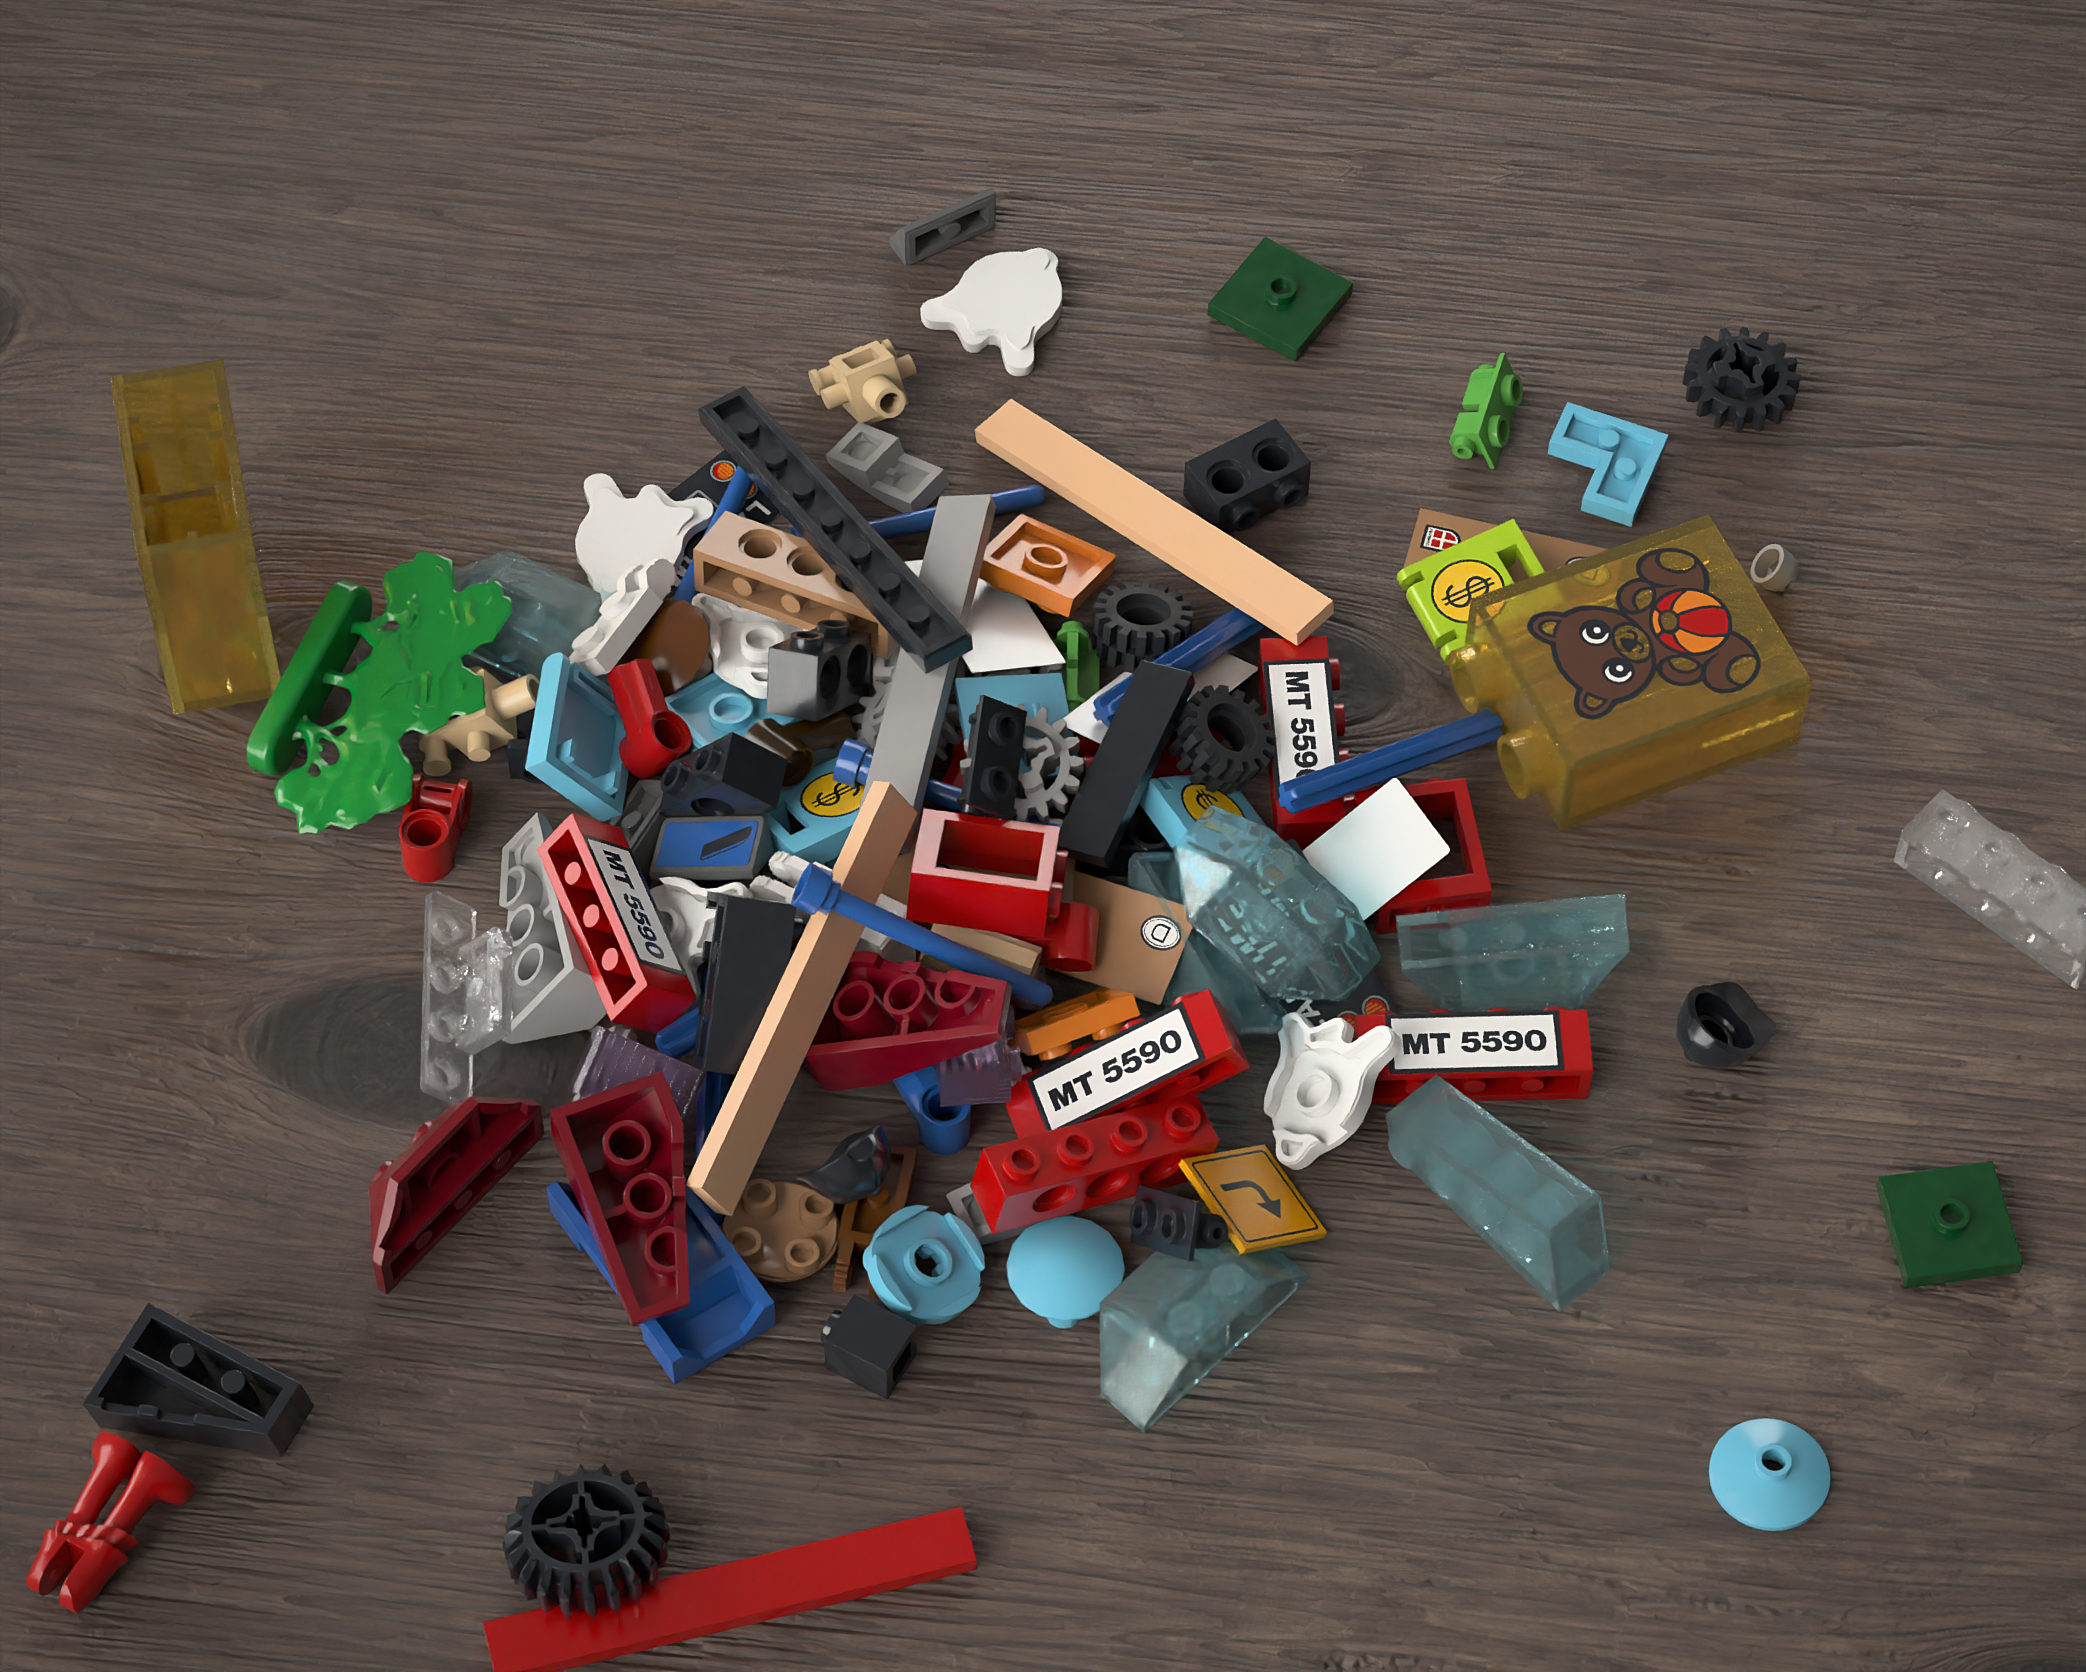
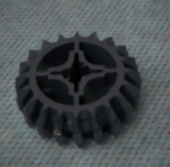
(551, 1528)

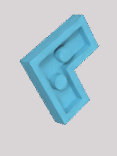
(1620, 453)

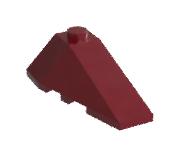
(901, 1020)
(630, 1183)

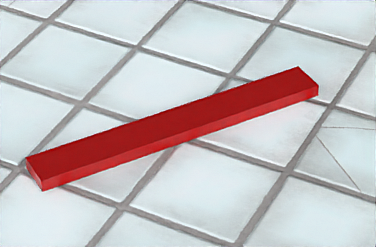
(738, 1594)

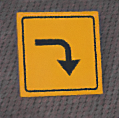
(1253, 1198)

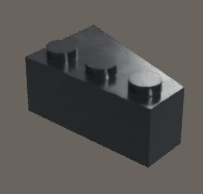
(743, 972)
(196, 1390)

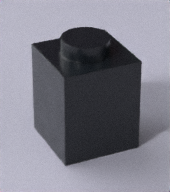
(869, 1345)

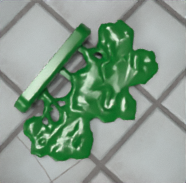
(405, 685)

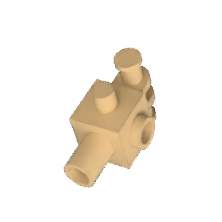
(865, 381)
(483, 729)

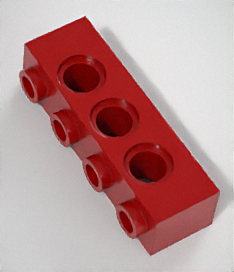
(1090, 1162)

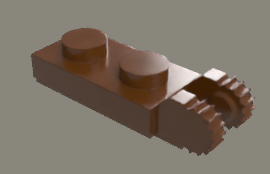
(866, 1215)

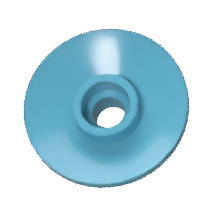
(1763, 1496)

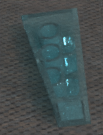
(1503, 1189)

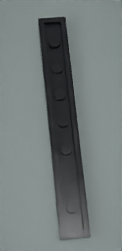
(836, 530)

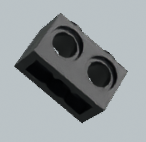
(1247, 478)
(818, 671)

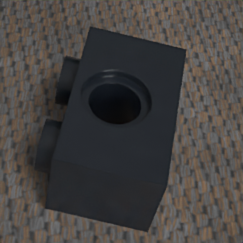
(723, 780)

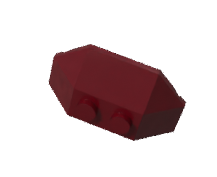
(444, 1177)

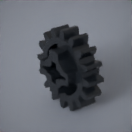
(1741, 379)

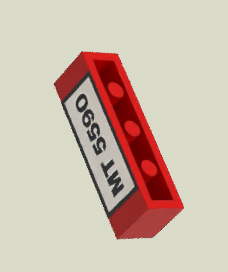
(1299, 702)
(616, 924)
(1486, 1053)
(1141, 1065)

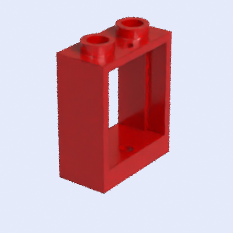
(1438, 800)
(985, 899)

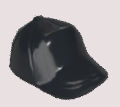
(1722, 1026)
(854, 1168)

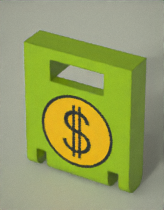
(1445, 582)

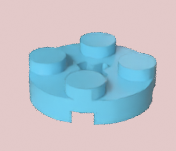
(900, 1283)

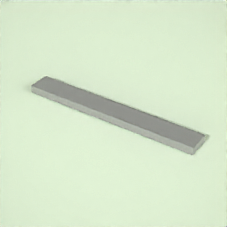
(918, 699)

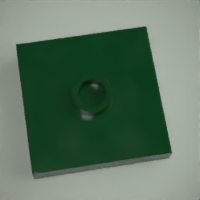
(1280, 299)
(1949, 1224)

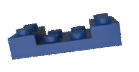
(724, 1294)

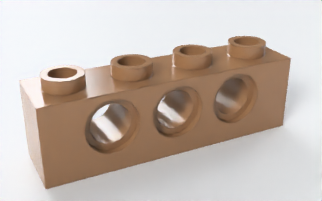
(779, 579)

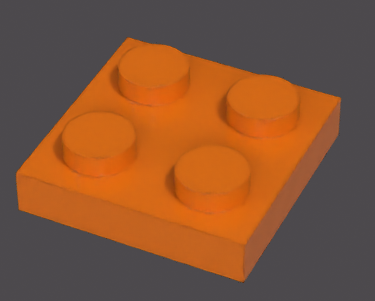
(1045, 565)
(1054, 1027)

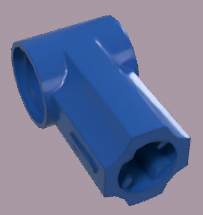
(923, 1100)

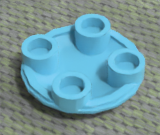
(1064, 1269)

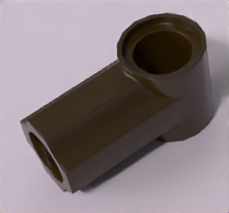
(803, 742)

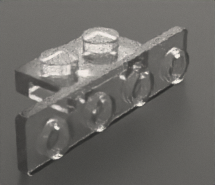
(463, 995)

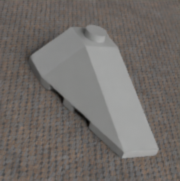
(549, 975)

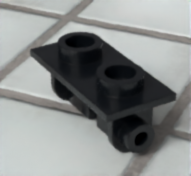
(995, 759)
(1173, 1224)

